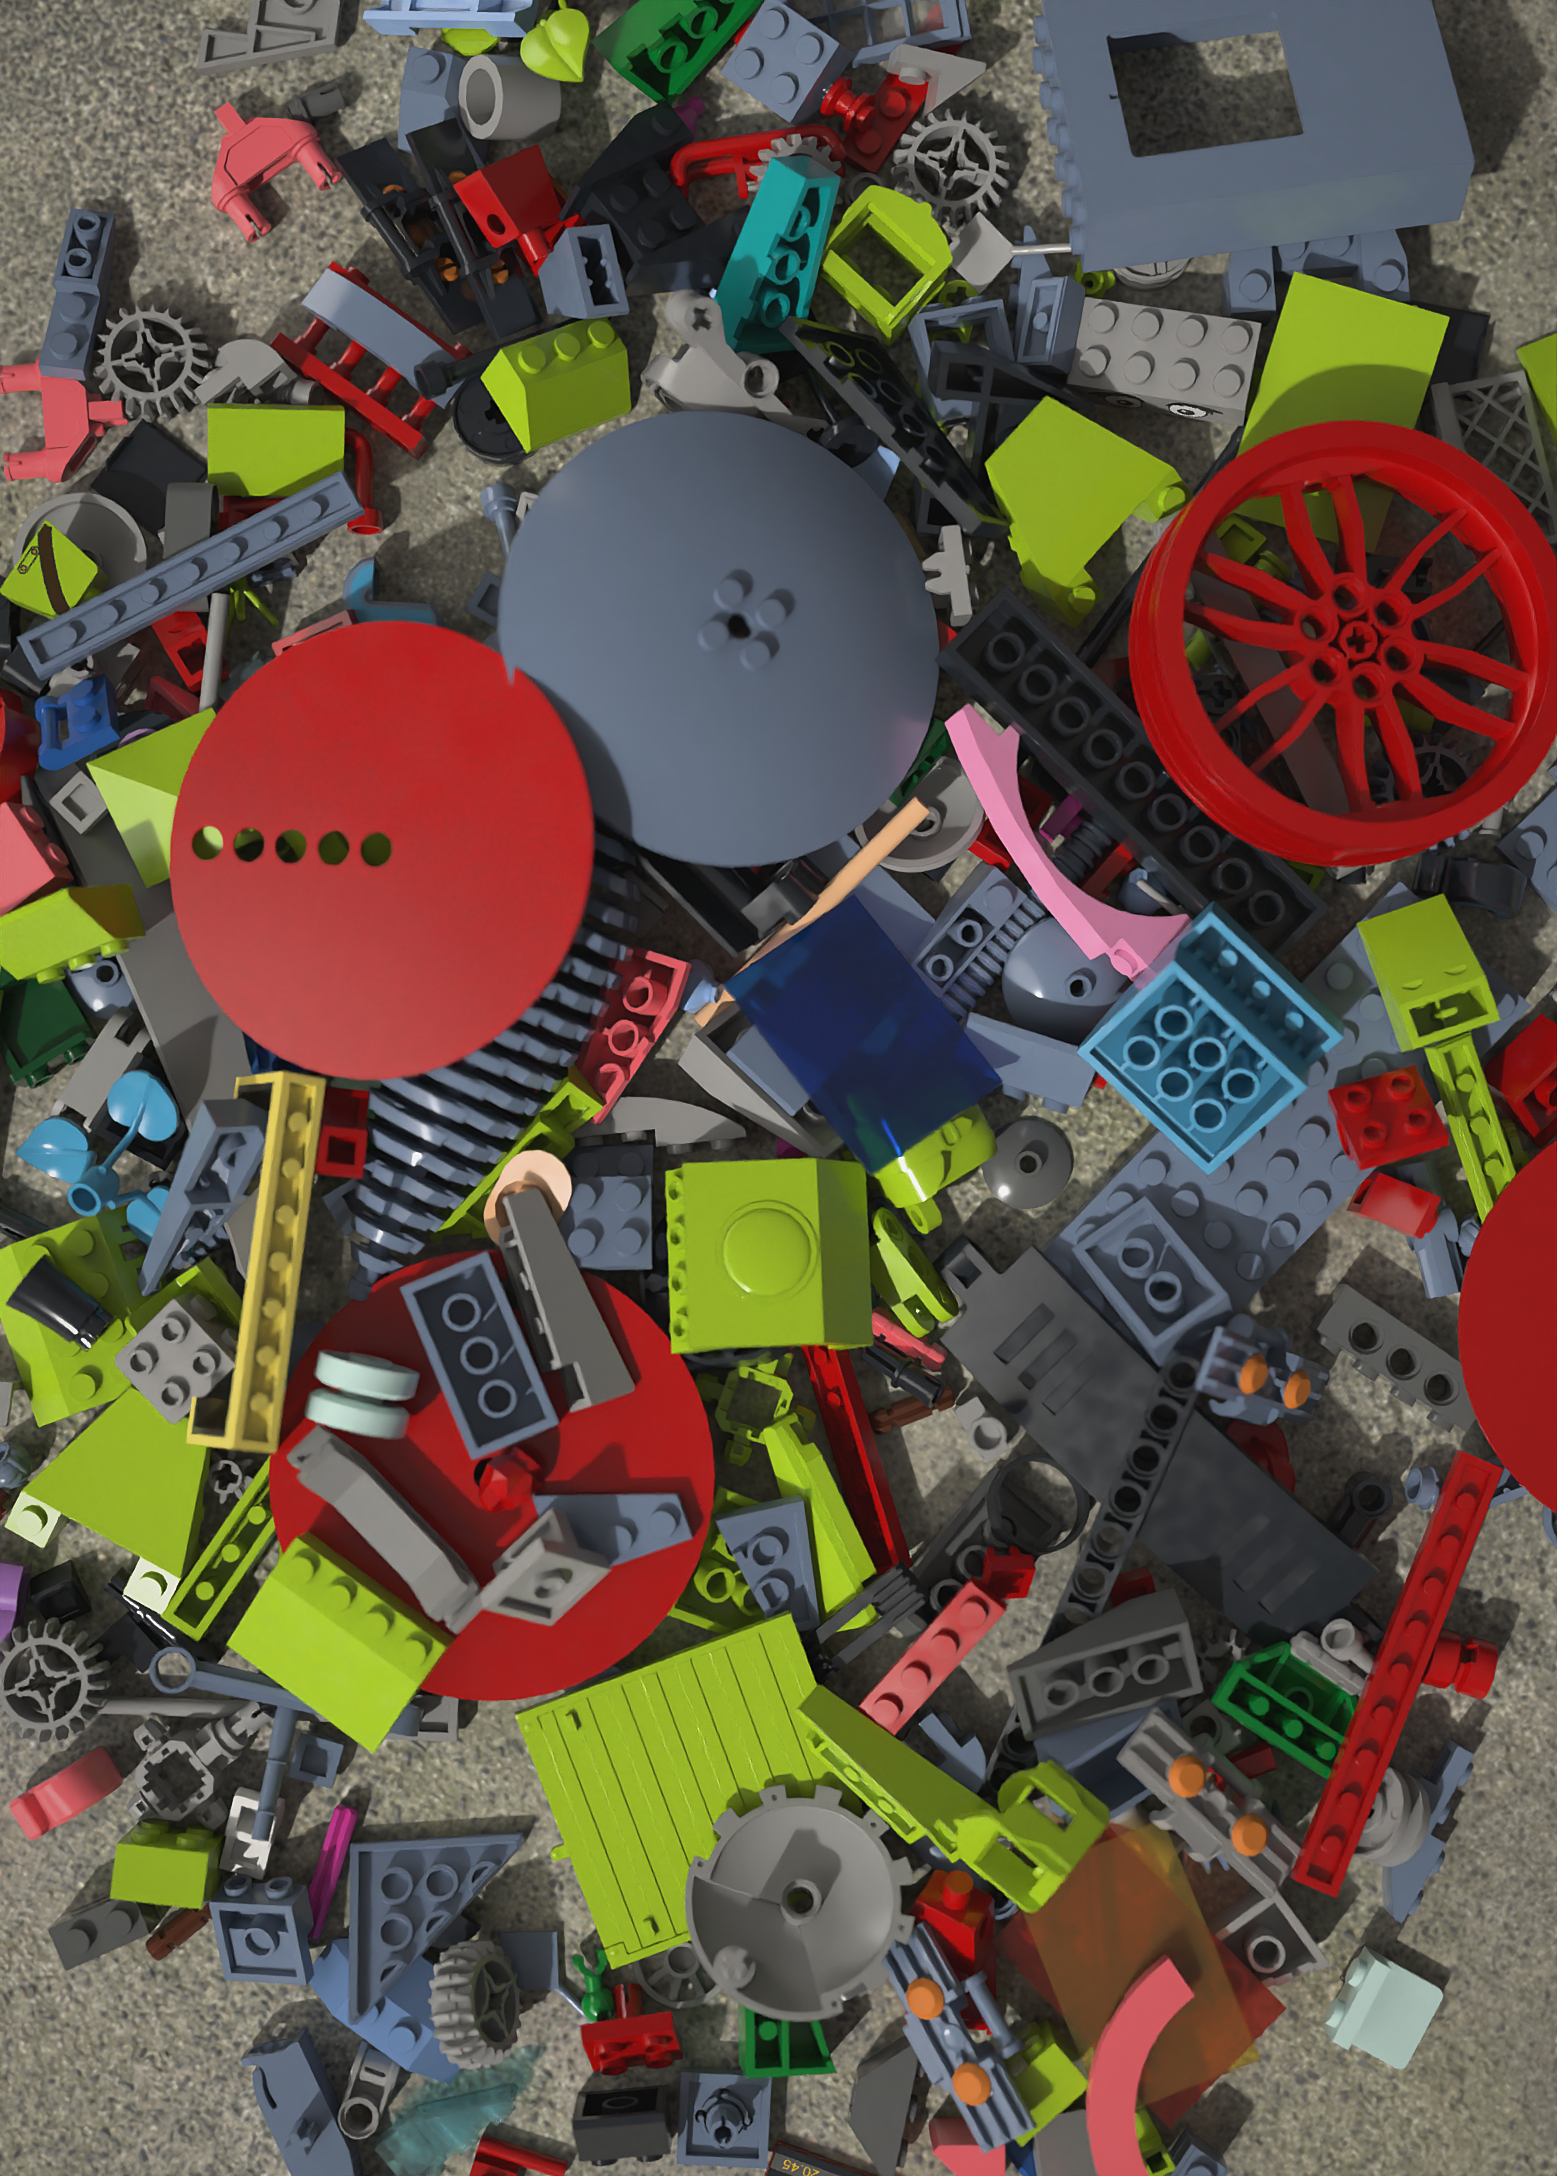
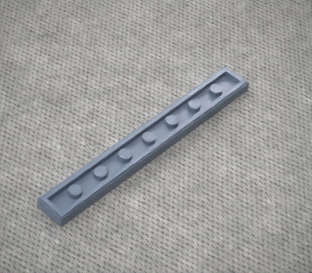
(191, 575)

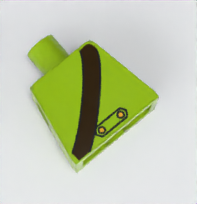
(53, 575)

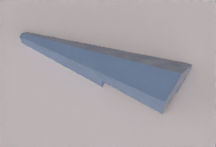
(209, 1184)

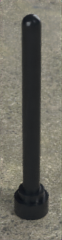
(435, 377)

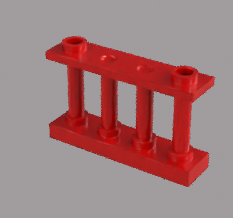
(336, 377)

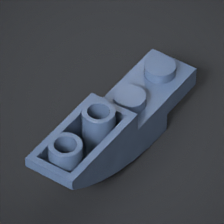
(81, 295)
(1404, 1882)

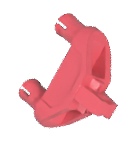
(257, 153)
(70, 423)

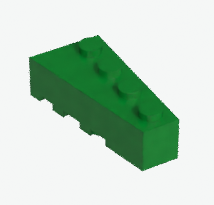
(669, 42)

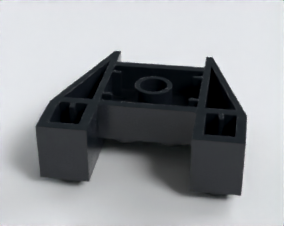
(651, 222)
(1001, 400)

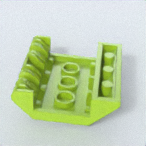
(58, 1373)

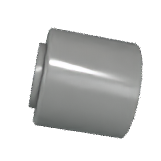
(507, 99)

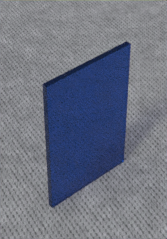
(863, 1035)

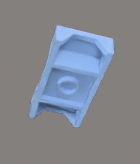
(497, 17)

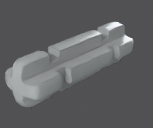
(1305, 1648)

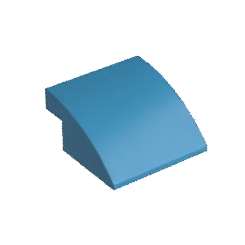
(1212, 1039)

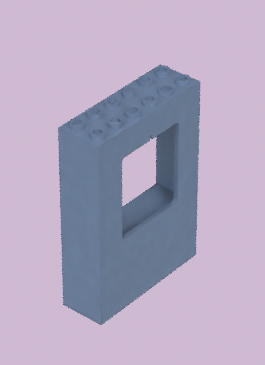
(1373, 104)

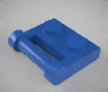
(90, 717)

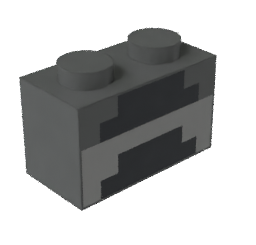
(101, 1929)

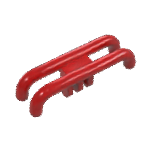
(743, 154)

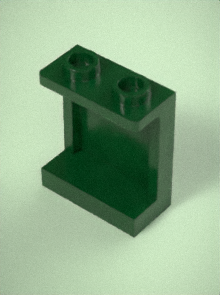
(41, 1029)

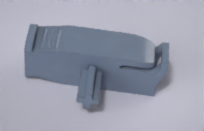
(301, 2108)

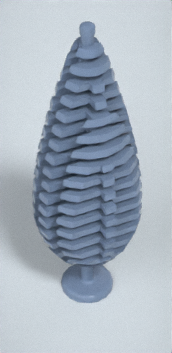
(435, 1107)

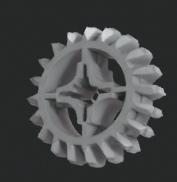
(965, 178)
(117, 365)
(51, 1697)
(475, 2004)

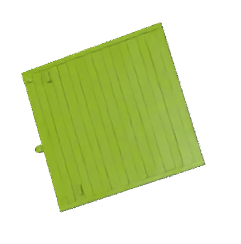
(654, 1761)

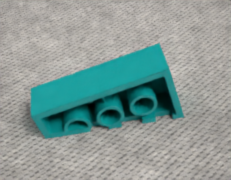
(777, 255)

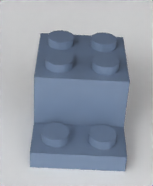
(610, 1207)

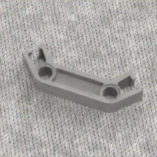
(390, 1525)

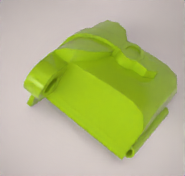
(933, 1165)

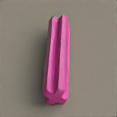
(330, 1864)

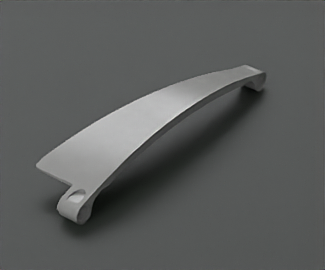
(188, 1028)

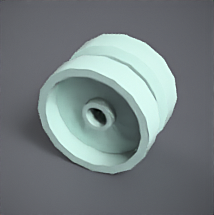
(360, 1401)

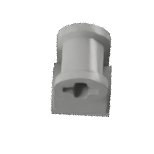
(370, 2084)

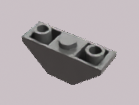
(884, 2102)

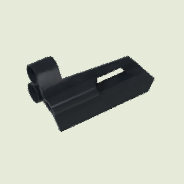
(734, 901)

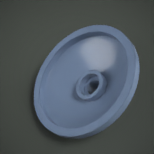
(1039, 982)

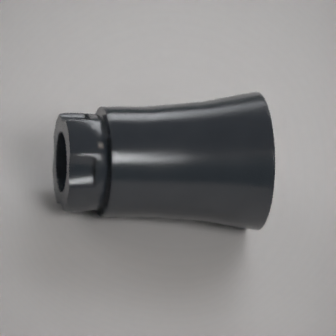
(60, 1304)

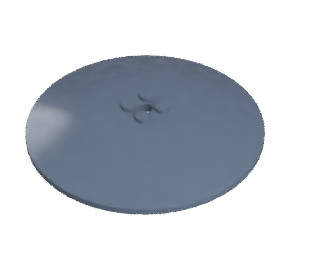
(680, 727)

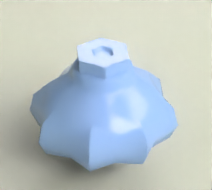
(1134, 898)
(700, 988)

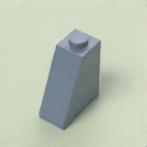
(584, 275)

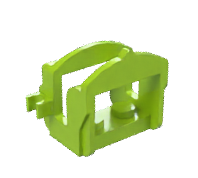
(909, 235)
(1033, 1833)

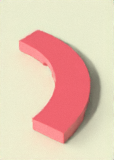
(1119, 2063)

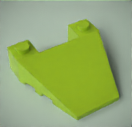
(1066, 494)
(130, 1484)

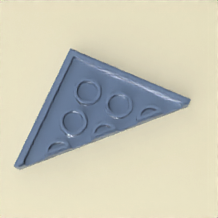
(406, 1898)

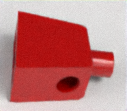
(513, 201)
(958, 1918)

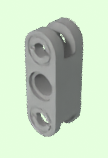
(102, 1068)

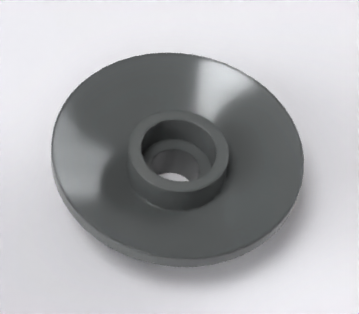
(1024, 1189)

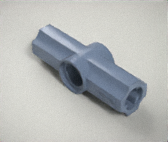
(1437, 1250)

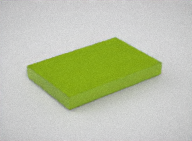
(273, 447)

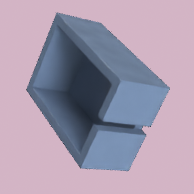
(1091, 1754)

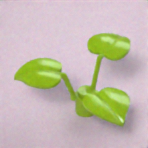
(551, 49)

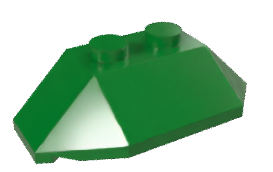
(1288, 1705)

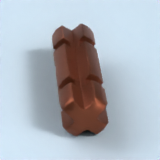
(907, 1412)
(177, 1931)

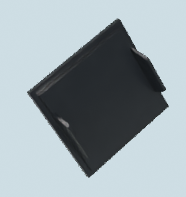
(1461, 346)
(140, 473)

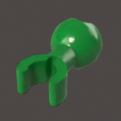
(597, 1996)

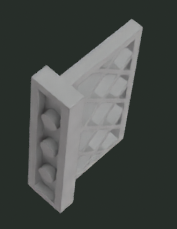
(1444, 423)

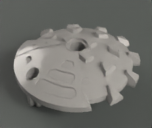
(788, 1960)

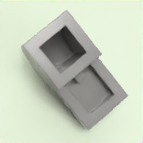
(250, 368)

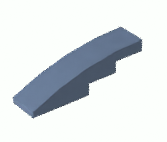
(881, 895)

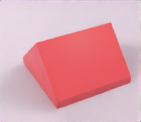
(959, 2150)

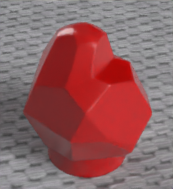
(508, 1481)

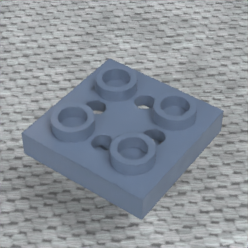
(723, 2135)

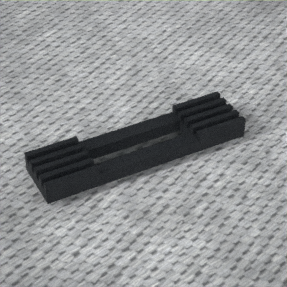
(897, 1593)

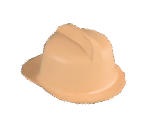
(522, 1173)

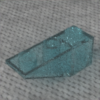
(439, 2128)

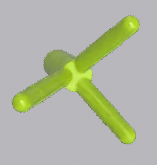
(238, 590)

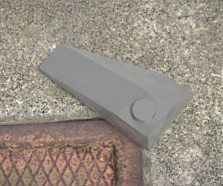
(714, 1071)

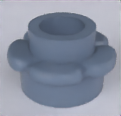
(1423, 1486)

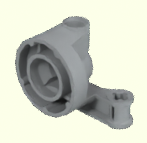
(714, 377)

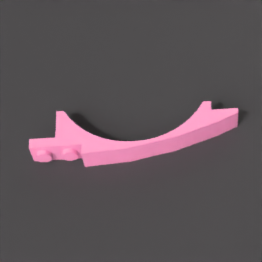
(1096, 928)

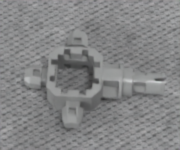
(210, 1750)

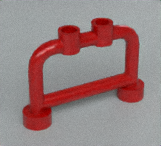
(370, 523)

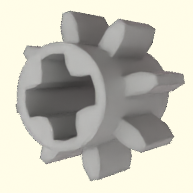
(219, 1482)

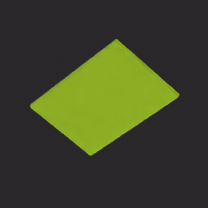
(1337, 360)

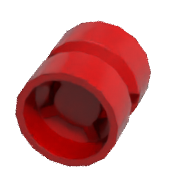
(1464, 1664)

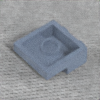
(263, 1930)

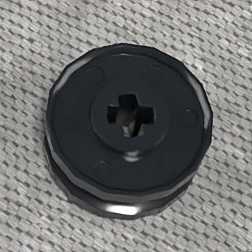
(476, 426)

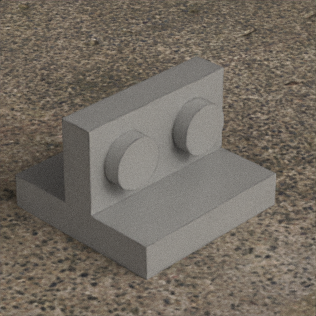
(543, 1573)

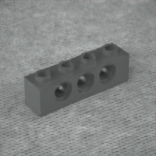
(1335, 1327)

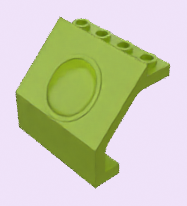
(768, 1255)

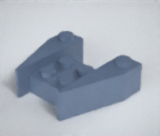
(1371, 259)

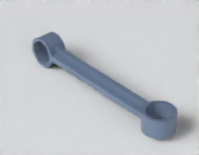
(255, 1687)

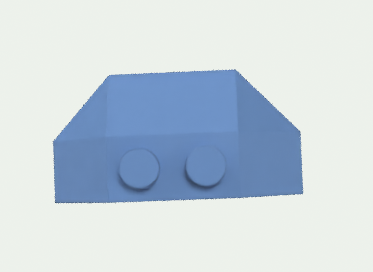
(398, 2022)

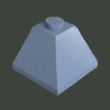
(431, 96)

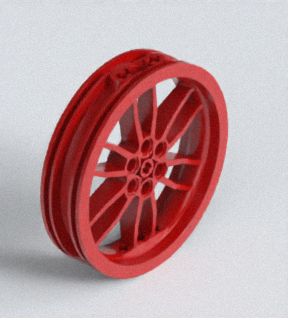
(1508, 553)

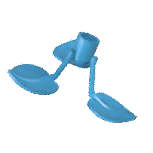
(63, 1152)

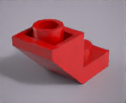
(1395, 1205)

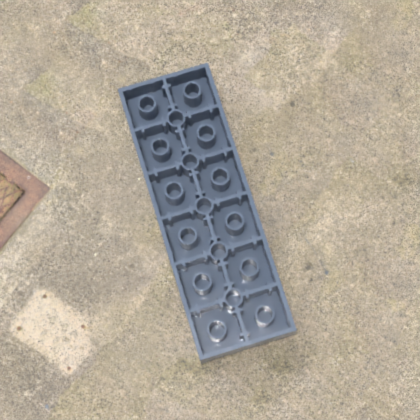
(1293, 1170)

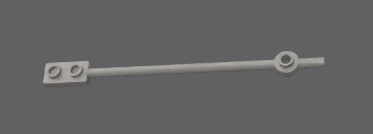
(438, 1720)

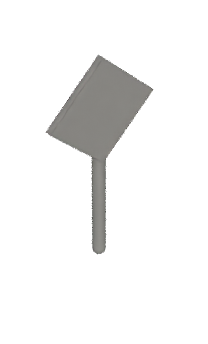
(984, 252)

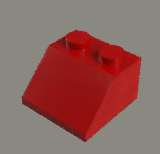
(1526, 1080)

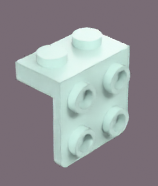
(1382, 2009)

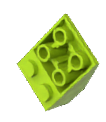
(1427, 973)

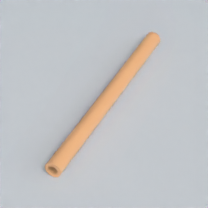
(835, 889)

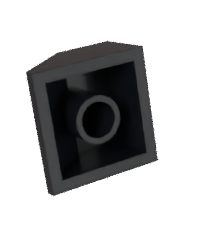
(622, 2125)

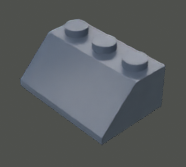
(1031, 1063)

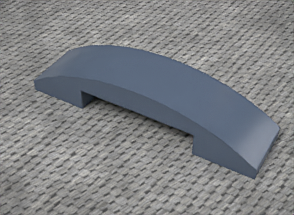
(376, 328)

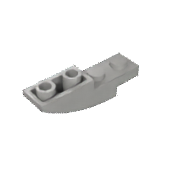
(674, 1122)

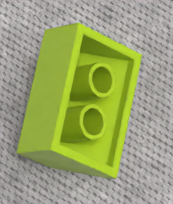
(561, 382)
(69, 931)

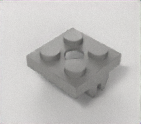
(949, 578)

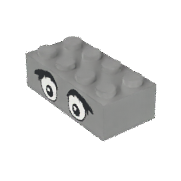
(1165, 361)

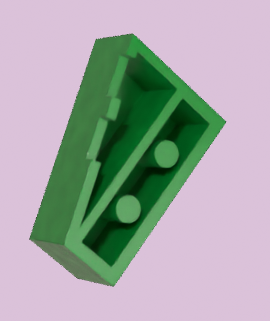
(780, 2046)

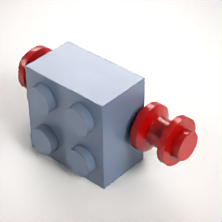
(796, 69)

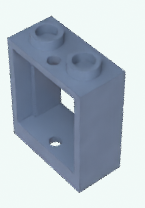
(935, 319)

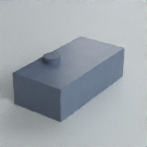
(480, 1355)

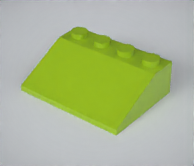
(339, 1641)

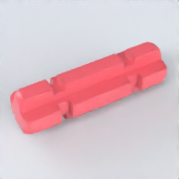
(901, 1339)

